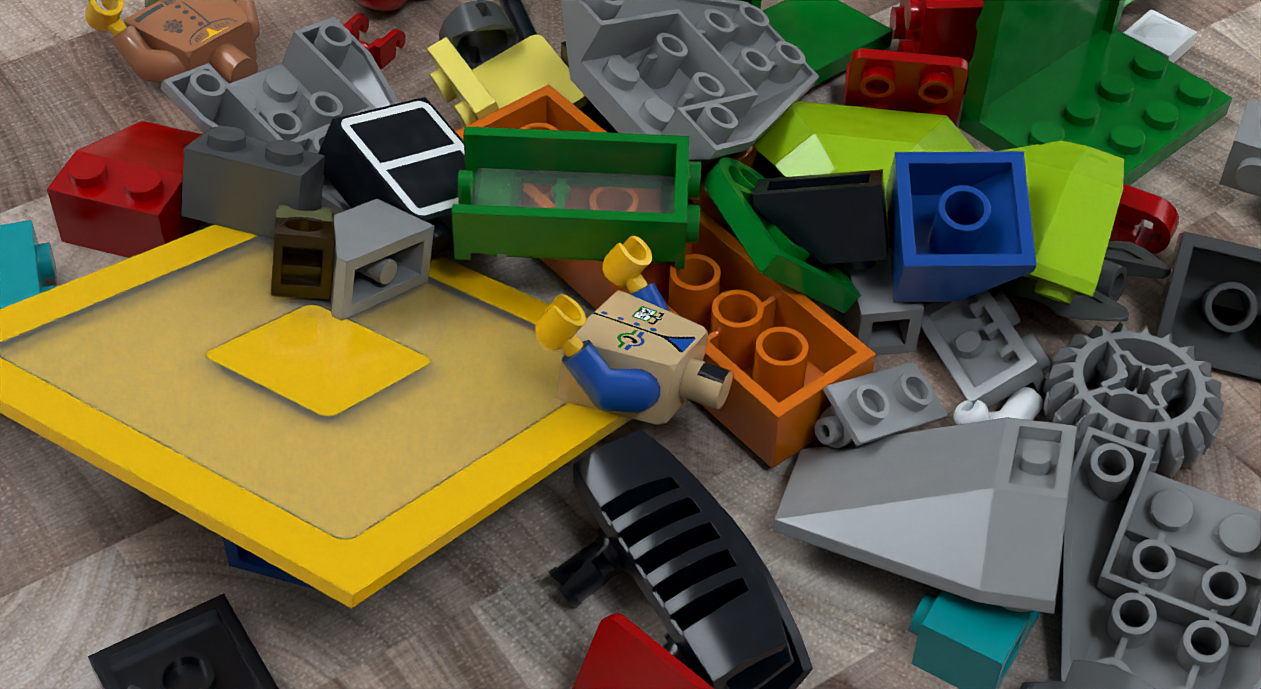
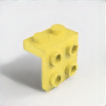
(501, 79)

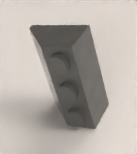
(1214, 303)

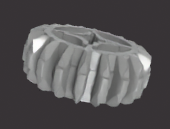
(1137, 386)

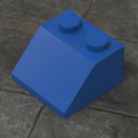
(957, 223)

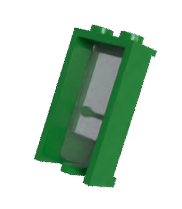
(574, 194)

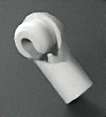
(1022, 405)

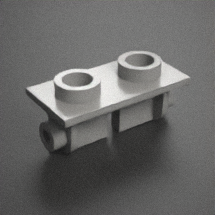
(877, 406)

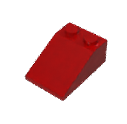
(124, 191)

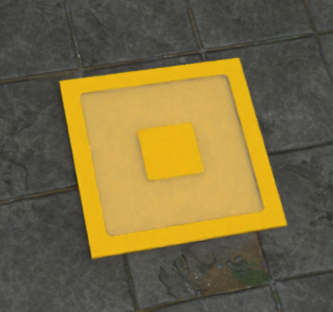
(291, 429)

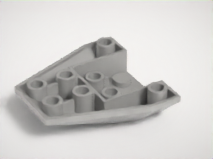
(684, 69)
(319, 80)
(944, 506)
(1158, 574)

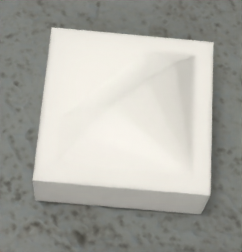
(1162, 35)

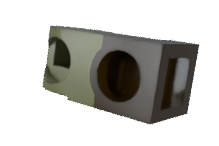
(303, 253)

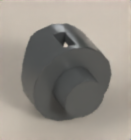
(478, 31)

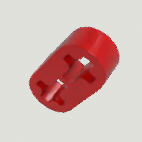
(1139, 206)

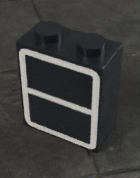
(400, 157)

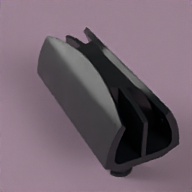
(689, 563)

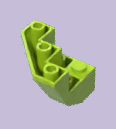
(851, 139)
(1072, 215)

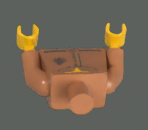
(182, 36)

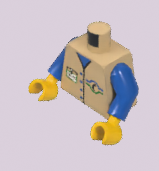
(632, 350)

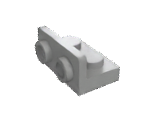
(983, 347)

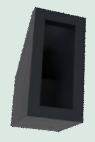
(830, 215)

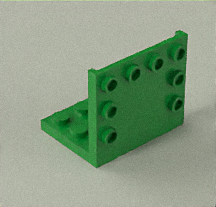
(1073, 77)

